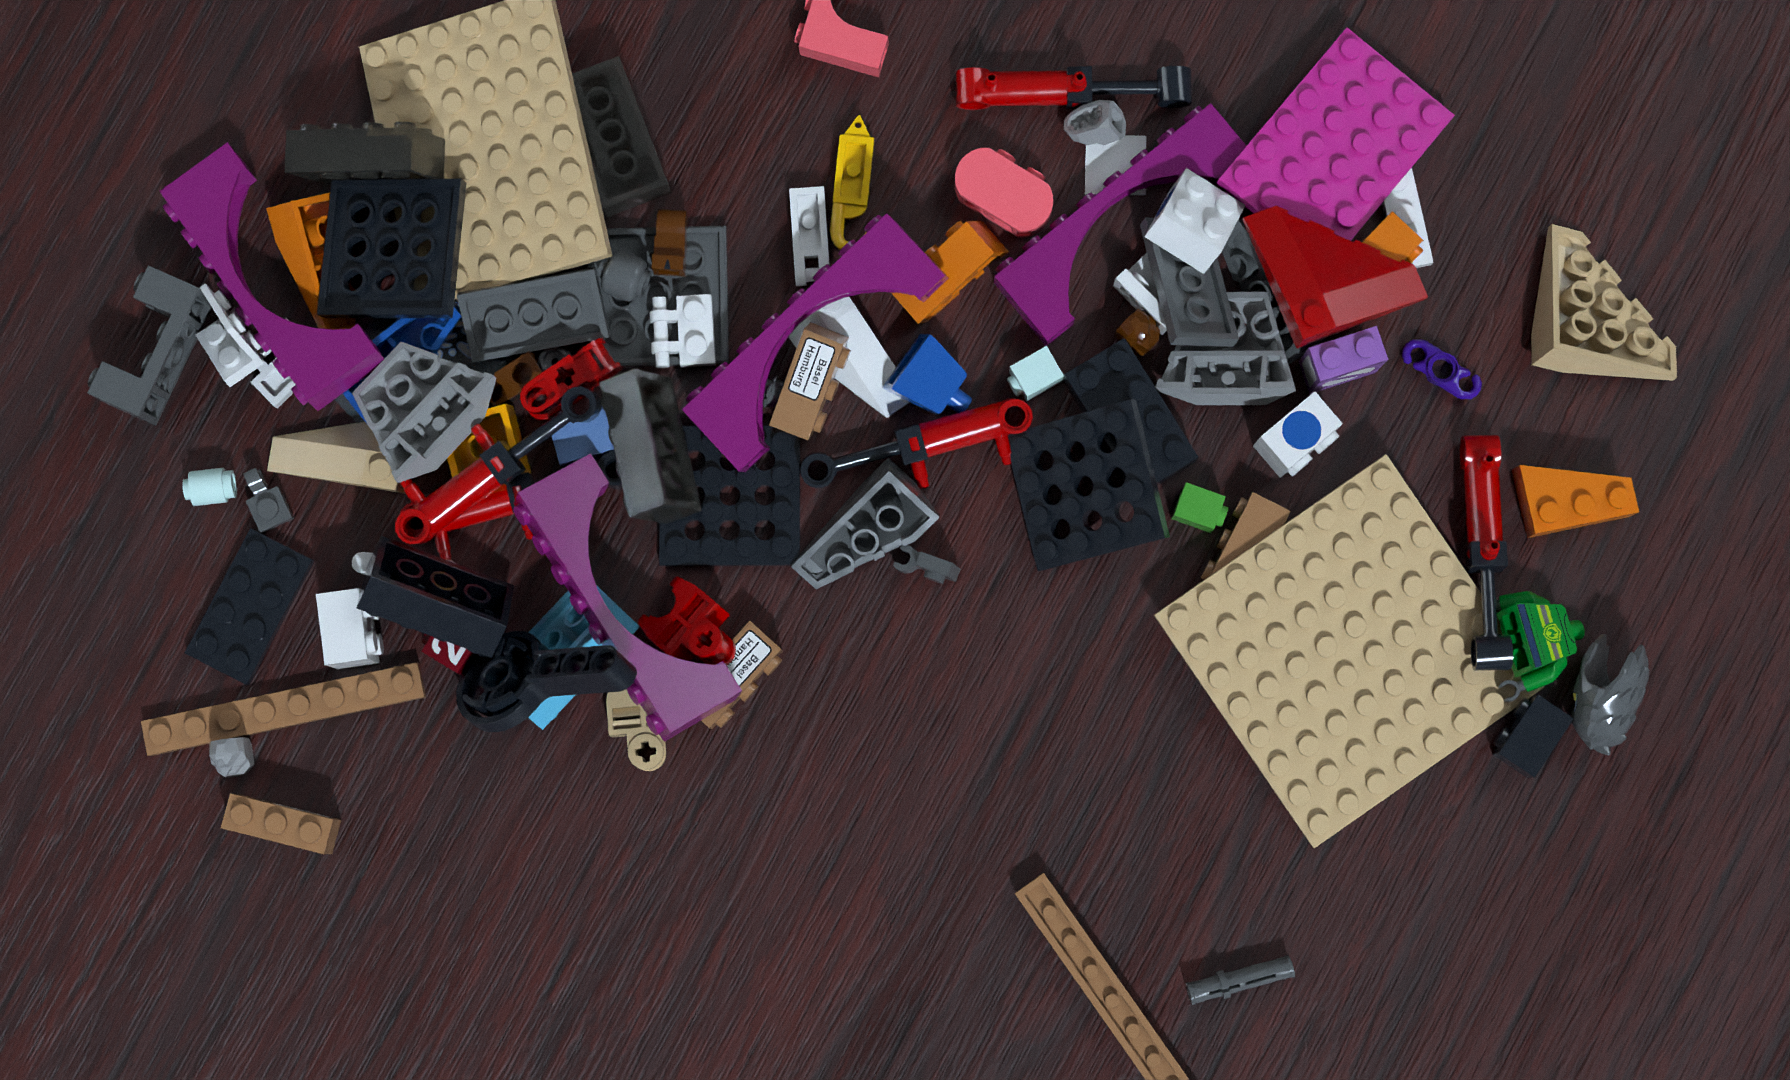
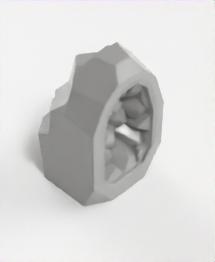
(1096, 123)
(232, 756)

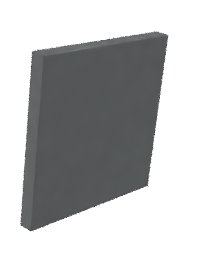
(705, 274)

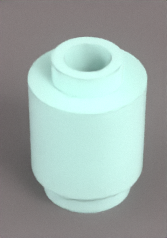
(210, 486)

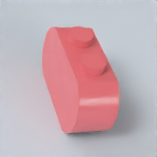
(1004, 191)

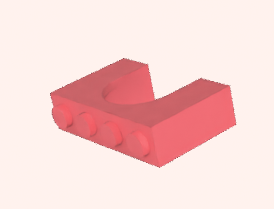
(839, 43)

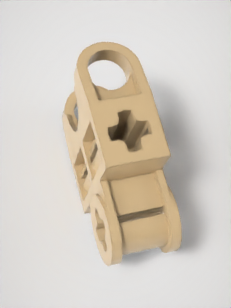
(637, 731)

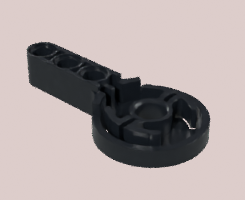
(531, 682)

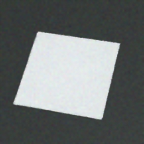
(1107, 159)

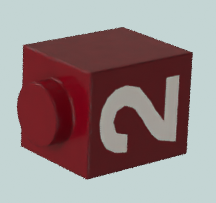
(446, 653)

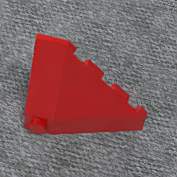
(1325, 279)

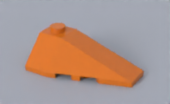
(300, 236)

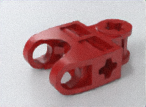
(583, 372)
(691, 627)

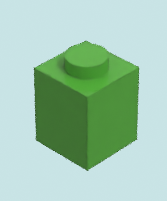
(1200, 508)

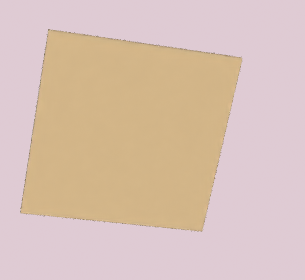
(1343, 651)

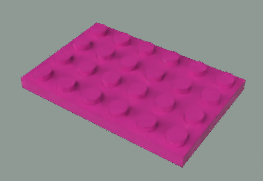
(1338, 140)

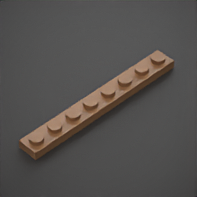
(283, 709)
(1098, 981)

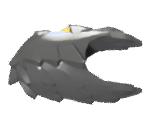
(1604, 708)

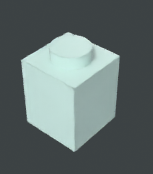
(1034, 374)

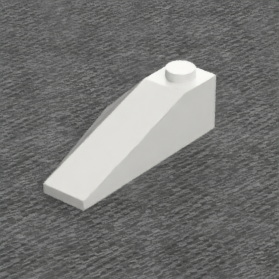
(867, 363)

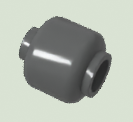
(624, 275)

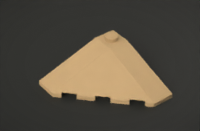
(1587, 321)

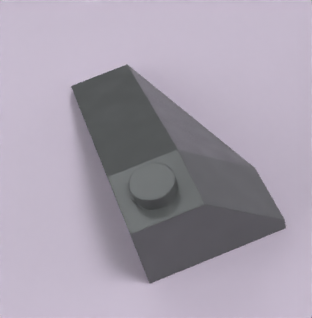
(1248, 271)
(876, 519)

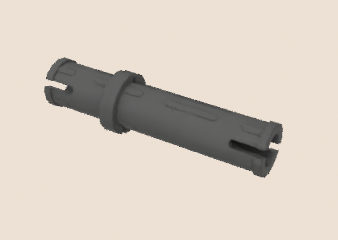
(1241, 979)

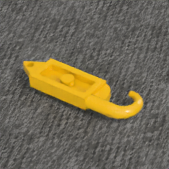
(851, 179)

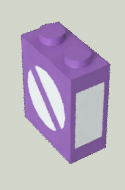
(1343, 359)

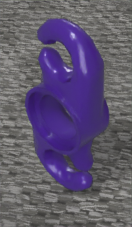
(1433, 354)

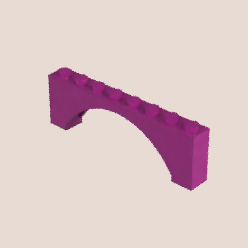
(209, 206)
(1040, 276)
(732, 403)
(668, 688)

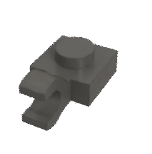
(268, 505)
(934, 567)

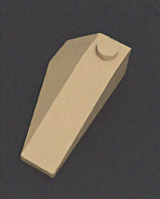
(334, 454)

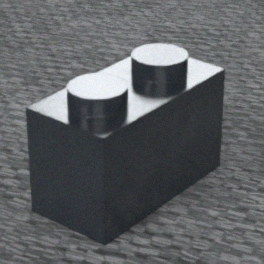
(1531, 735)

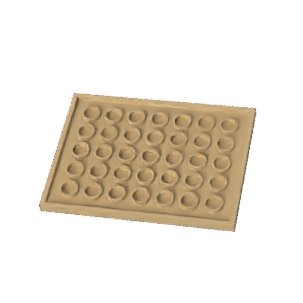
(511, 130)

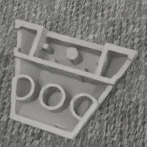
(1245, 374)
(422, 408)

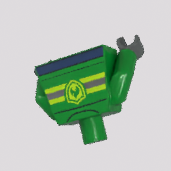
(1539, 637)

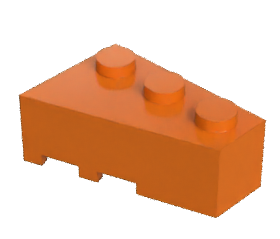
(961, 258)

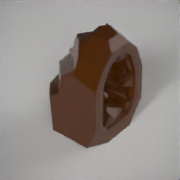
(1139, 331)

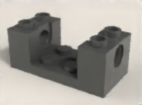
(187, 314)

